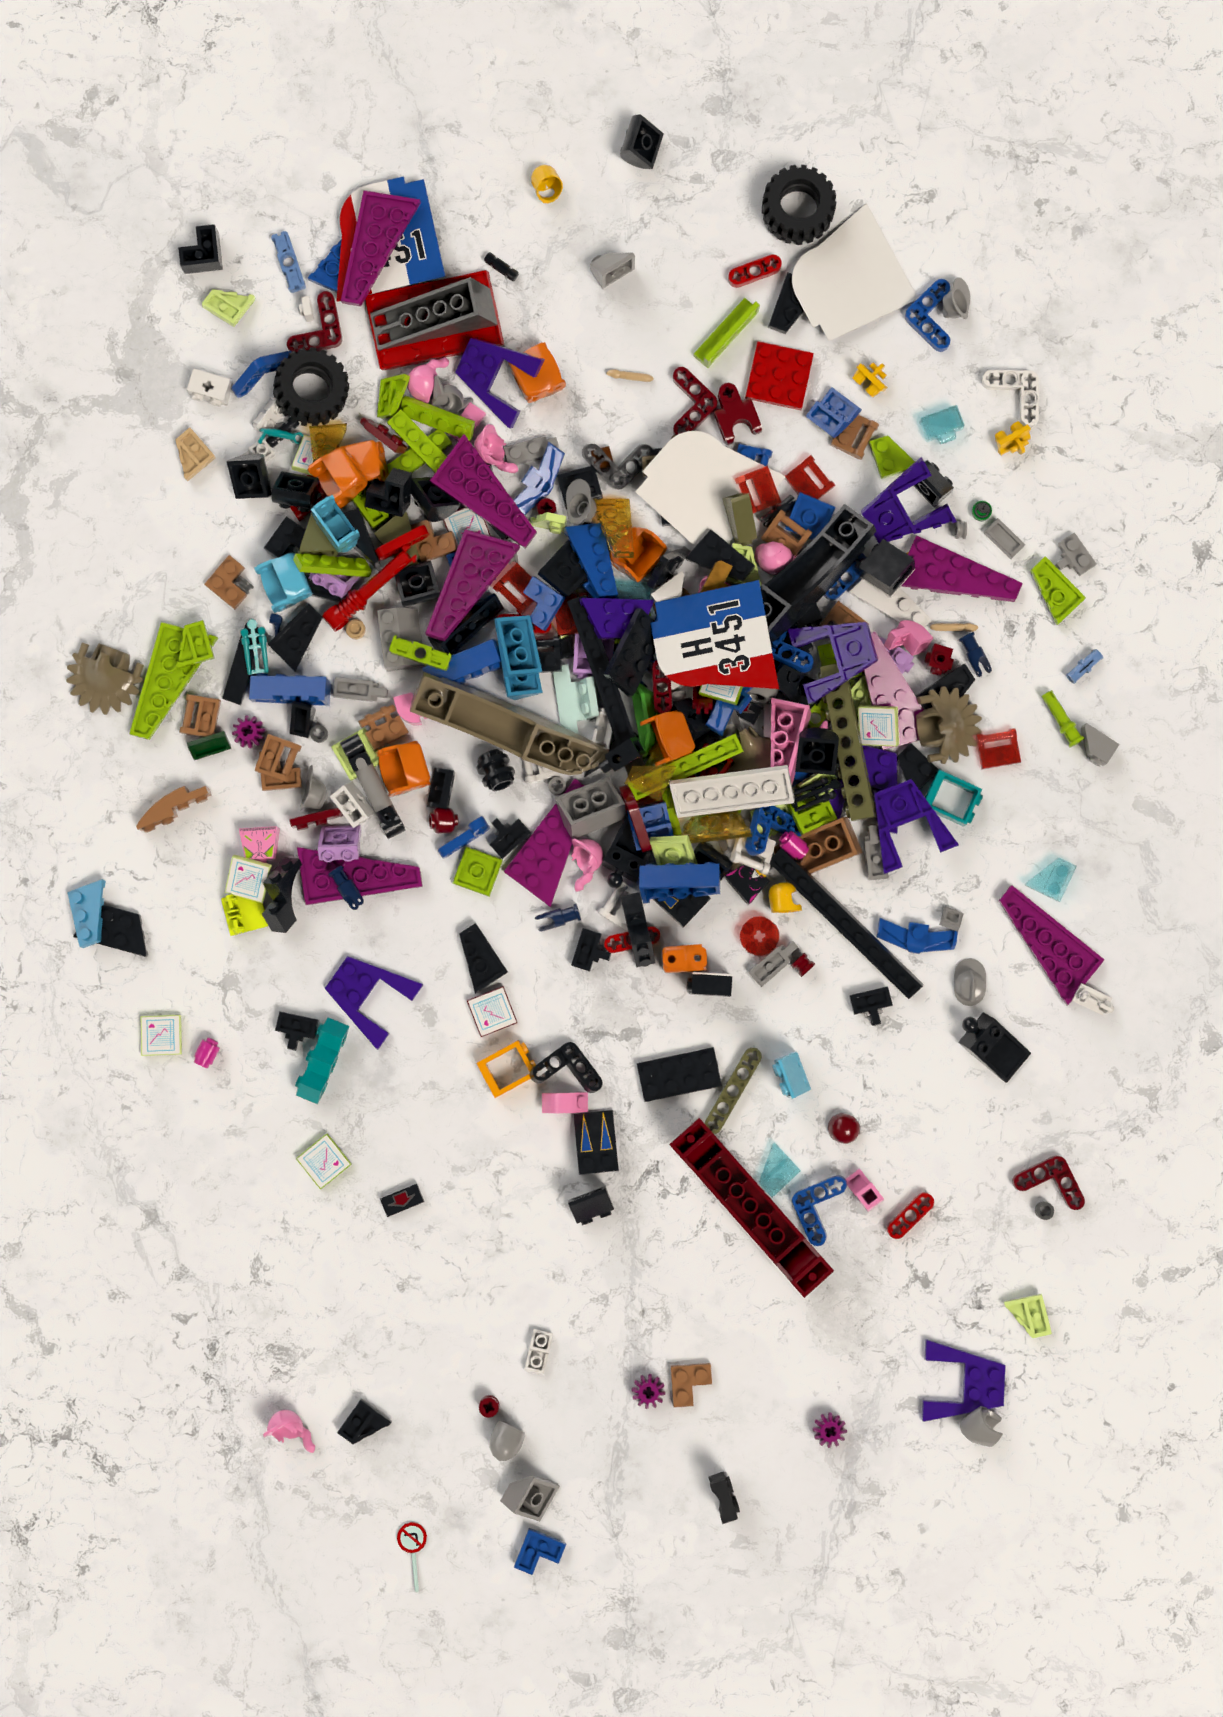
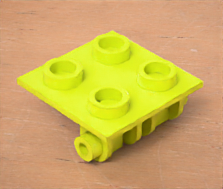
(243, 914)

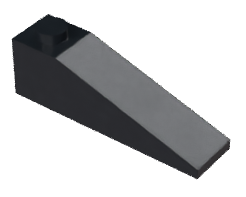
(473, 622)
(238, 677)

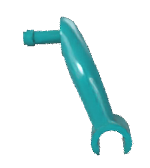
(279, 434)

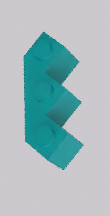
(322, 1060)

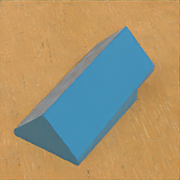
(519, 656)

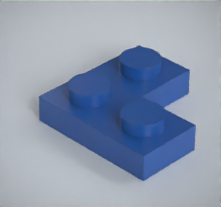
(548, 602)
(537, 1545)

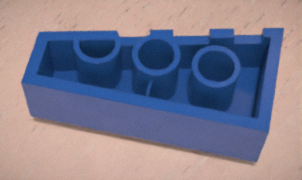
(470, 663)
(286, 689)
(678, 880)

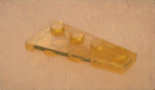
(616, 525)

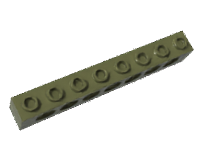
(867, 808)

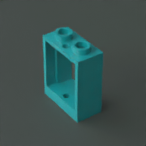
(975, 799)

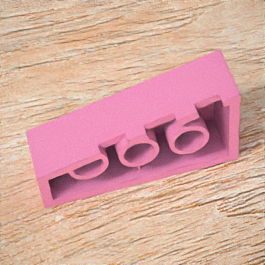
(786, 724)

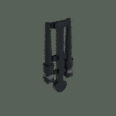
(834, 784)

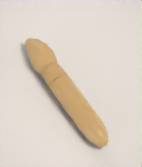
(629, 375)
(968, 627)

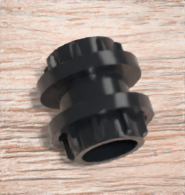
(494, 767)

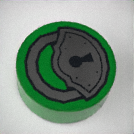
(981, 511)

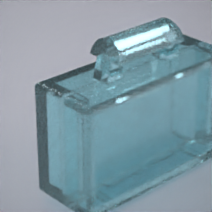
(942, 424)

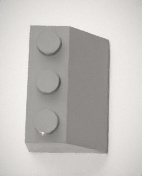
(404, 624)
(590, 808)

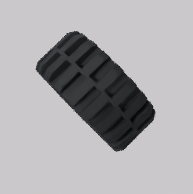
(804, 181)
(322, 366)

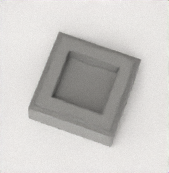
(951, 918)

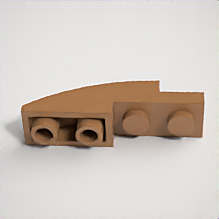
(165, 809)

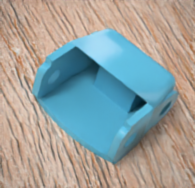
(335, 525)
(283, 582)

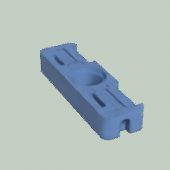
(292, 273)

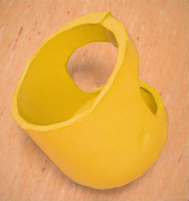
(546, 176)
(781, 898)

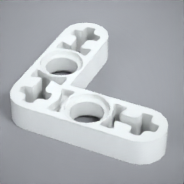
(1020, 384)

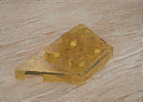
(716, 827)

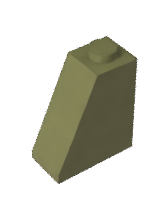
(740, 518)
(394, 528)
(315, 542)

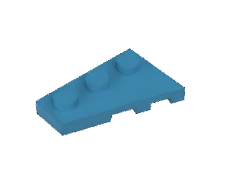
(86, 912)

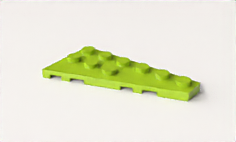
(162, 681)

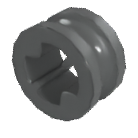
(244, 585)
(315, 738)
(1044, 1216)

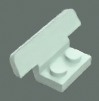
(574, 699)

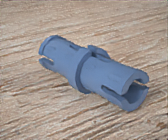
(1084, 666)

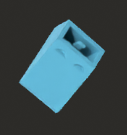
(792, 1075)

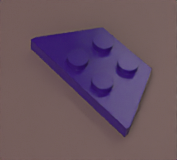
(612, 616)

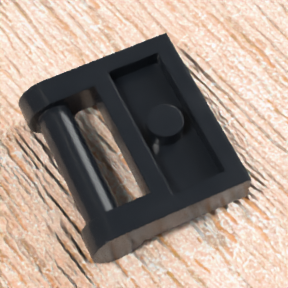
(587, 474)
(550, 660)

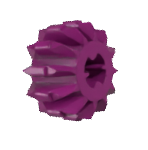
(250, 738)
(642, 1394)
(828, 1423)

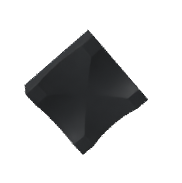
(722, 1488)

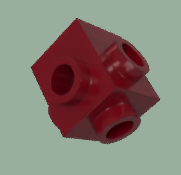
(941, 653)

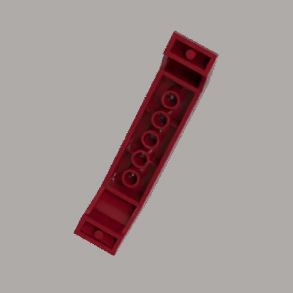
(751, 1207)

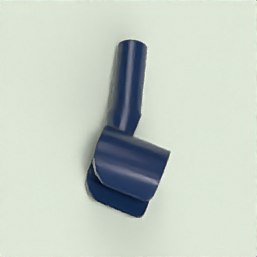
(277, 621)

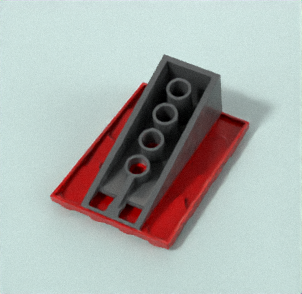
(433, 319)

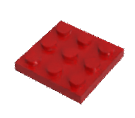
(779, 375)

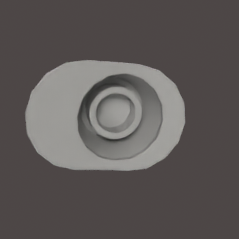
(957, 301)
(579, 502)
(314, 792)
(970, 982)

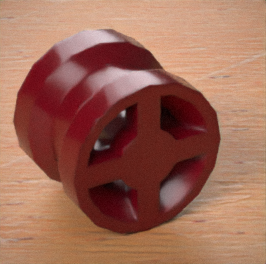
(546, 503)
(802, 964)
(490, 1402)

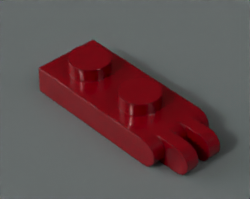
(381, 433)
(701, 702)
(319, 818)

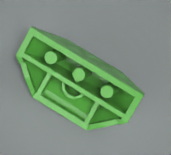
(644, 709)

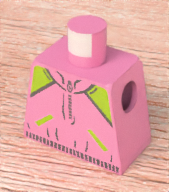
(260, 843)

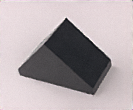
(301, 719)

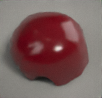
(843, 1128)

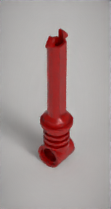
(339, 614)

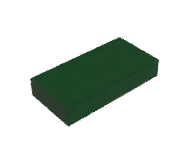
(209, 745)

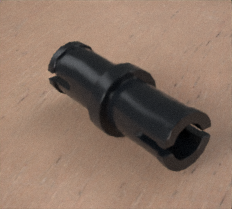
(784, 505)

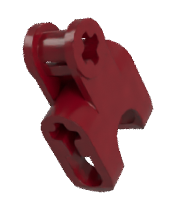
(735, 411)

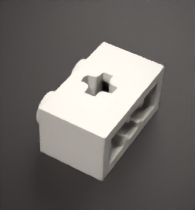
(201, 380)
(352, 804)

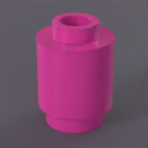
(793, 845)
(206, 1052)

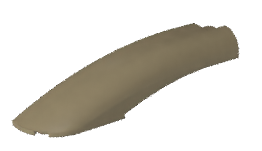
(505, 726)

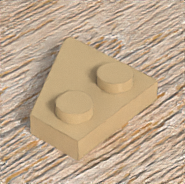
(193, 453)

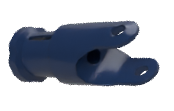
(975, 654)
(346, 887)
(560, 917)

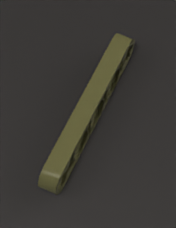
(733, 1080)

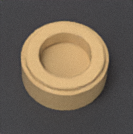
(355, 629)

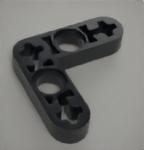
(613, 470)
(564, 1059)

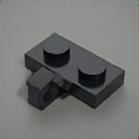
(508, 836)
(589, 950)
(871, 1003)
(296, 1028)

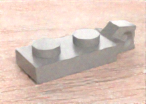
(528, 450)
(358, 689)
(873, 854)
(773, 963)

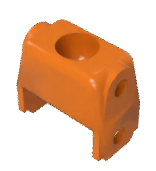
(548, 379)
(370, 459)
(339, 476)
(647, 553)
(672, 735)
(403, 768)
(681, 959)

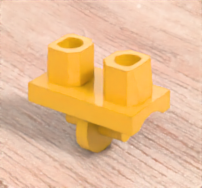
(864, 373)
(1015, 440)

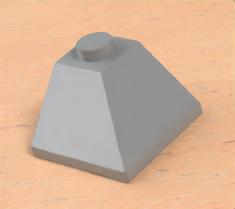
(612, 267)
(529, 1497)

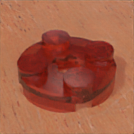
(766, 927)

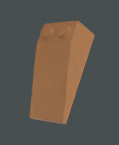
(829, 845)

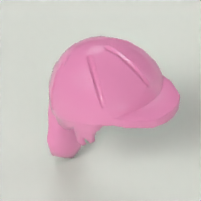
(422, 379)
(491, 450)
(773, 557)
(588, 857)
(289, 1425)

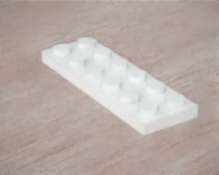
(732, 791)

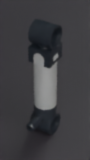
(372, 785)

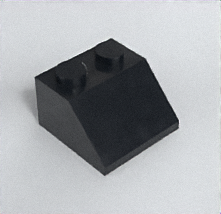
(935, 487)
(591, 1205)

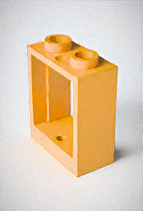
(488, 1076)

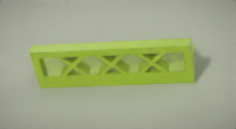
(726, 332)

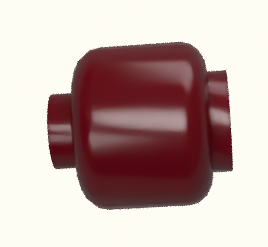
(443, 820)

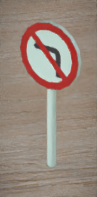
(412, 1539)

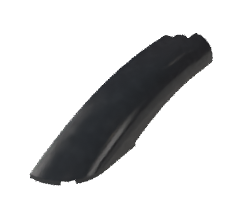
(814, 570)

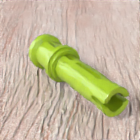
(1067, 726)

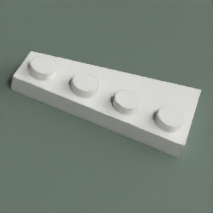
(898, 607)

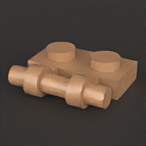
(385, 733)

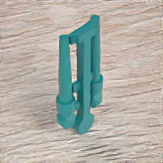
(252, 624)

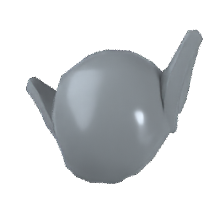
(448, 397)

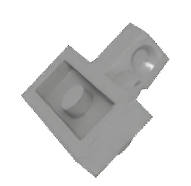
(1075, 555)

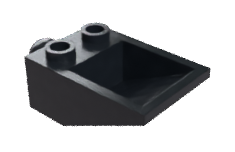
(624, 848)
(993, 1046)

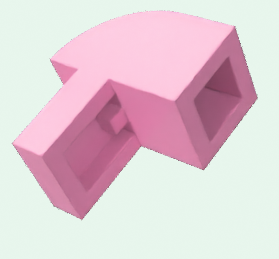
(911, 636)
(403, 705)
(565, 1102)
(864, 1190)

